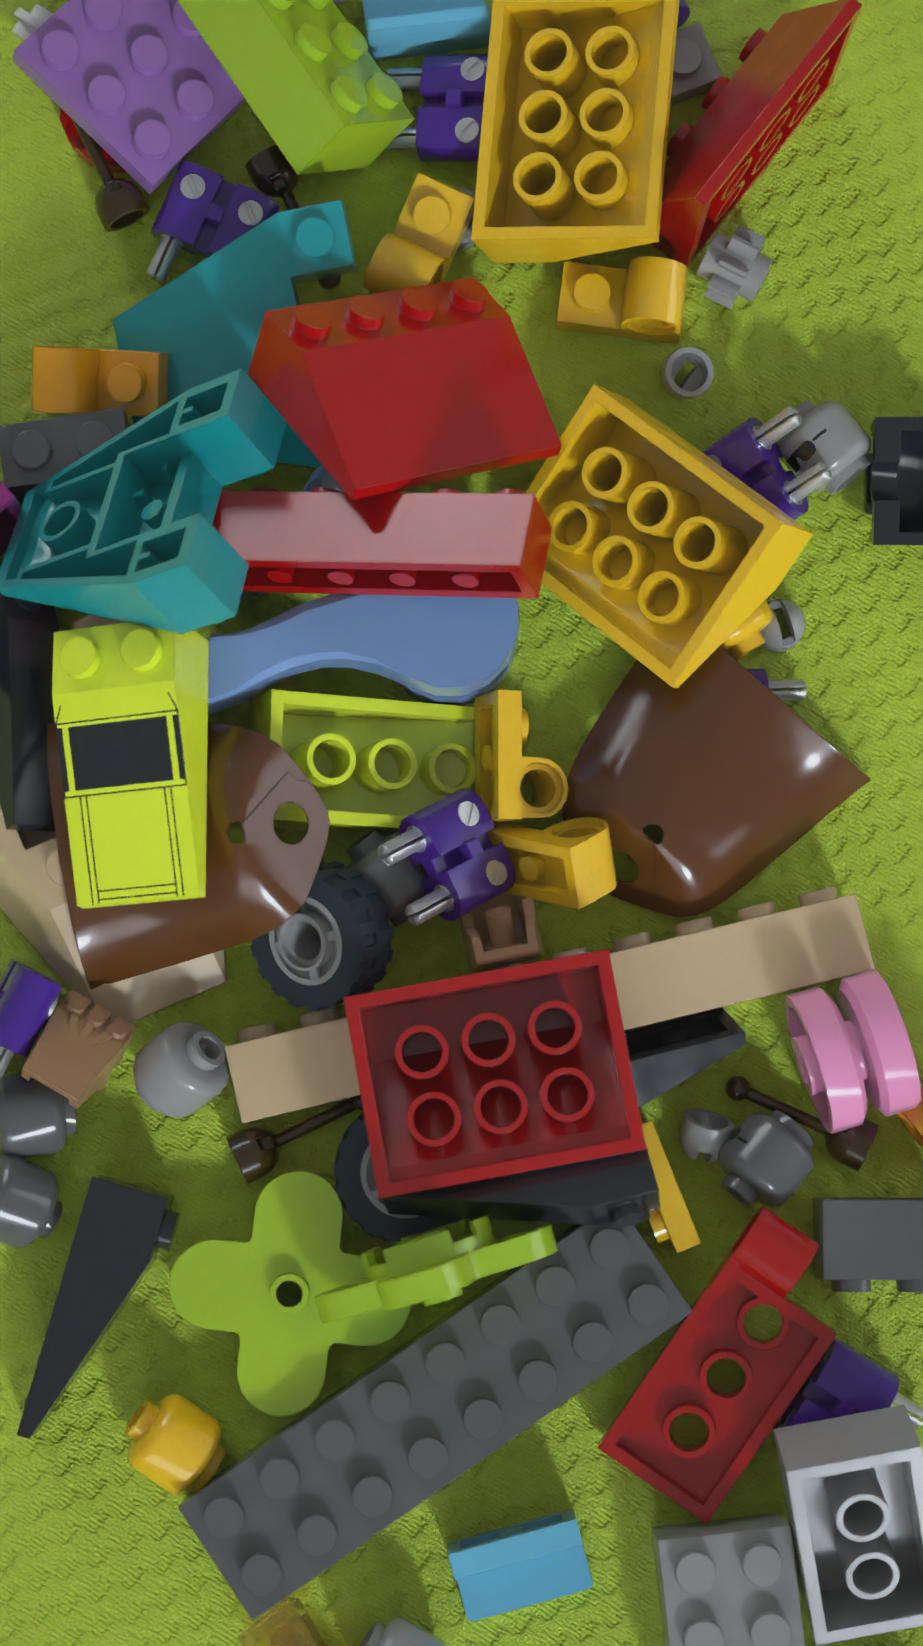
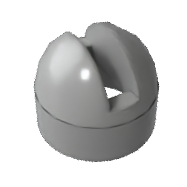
(695, 382)
(795, 621)
(705, 1133)

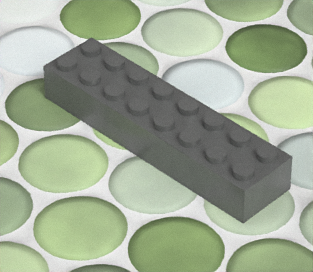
(431, 1411)

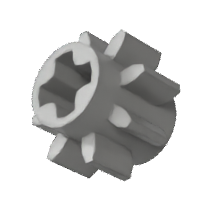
(735, 266)

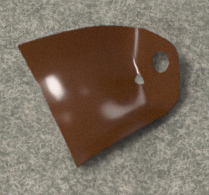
(714, 768)
(247, 884)

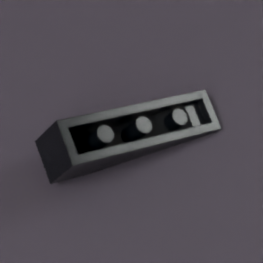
(25, 711)
(679, 1049)
(584, 1192)
(108, 1259)

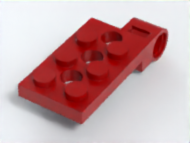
(755, 1271)

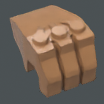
(501, 932)
(78, 1049)

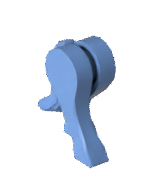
(427, 644)

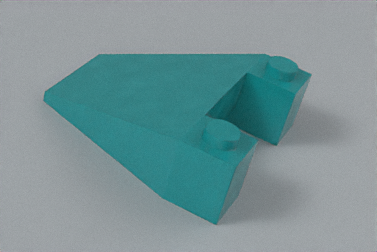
(218, 307)
(134, 518)

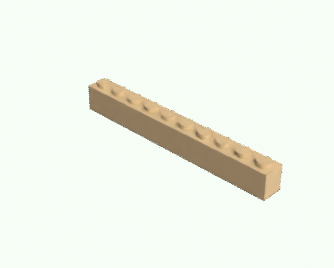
(653, 984)

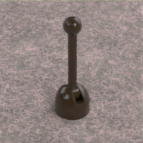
(277, 178)
(117, 200)
(846, 1146)
(259, 1150)

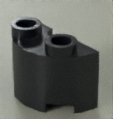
(895, 481)

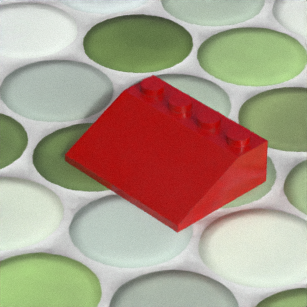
(748, 122)
(404, 386)
(494, 1073)

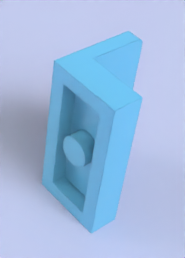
(424, 27)
(520, 1565)

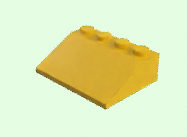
(573, 127)
(656, 536)

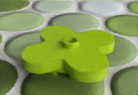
(433, 1267)
(237, 1284)

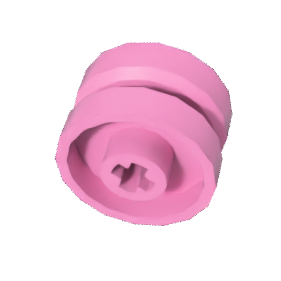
(853, 1051)

